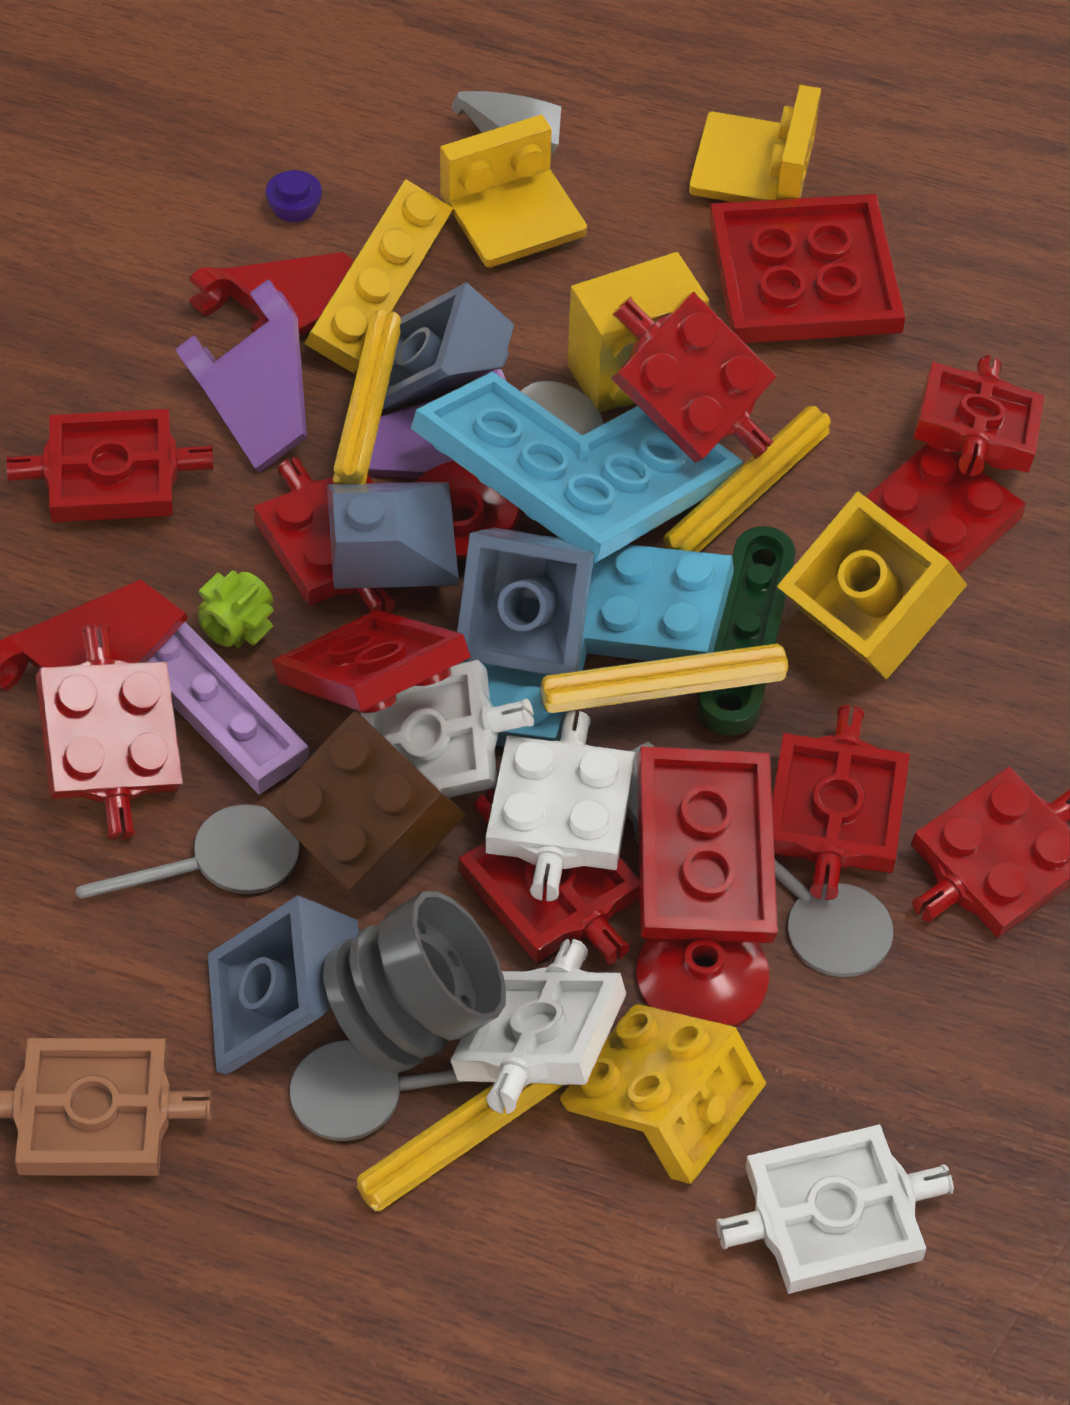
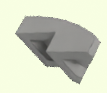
(498, 109)

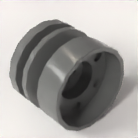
(414, 982)

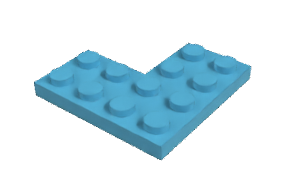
(583, 488)
(639, 608)

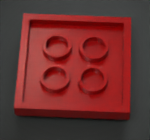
(806, 268)

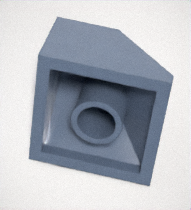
(447, 346)
(392, 535)
(525, 601)
(272, 979)

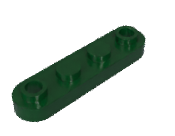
(749, 620)

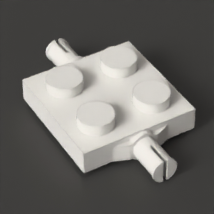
(452, 728)
(560, 804)
(546, 1031)
(835, 1208)

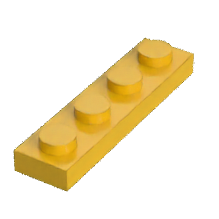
(379, 273)

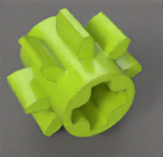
(235, 609)

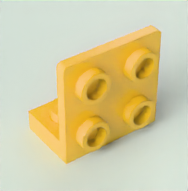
(757, 157)
(507, 192)
(672, 1080)

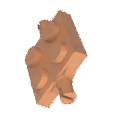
(95, 1106)

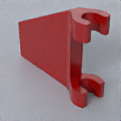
(304, 282)
(137, 621)

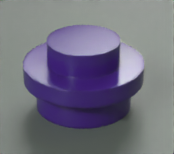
(294, 195)

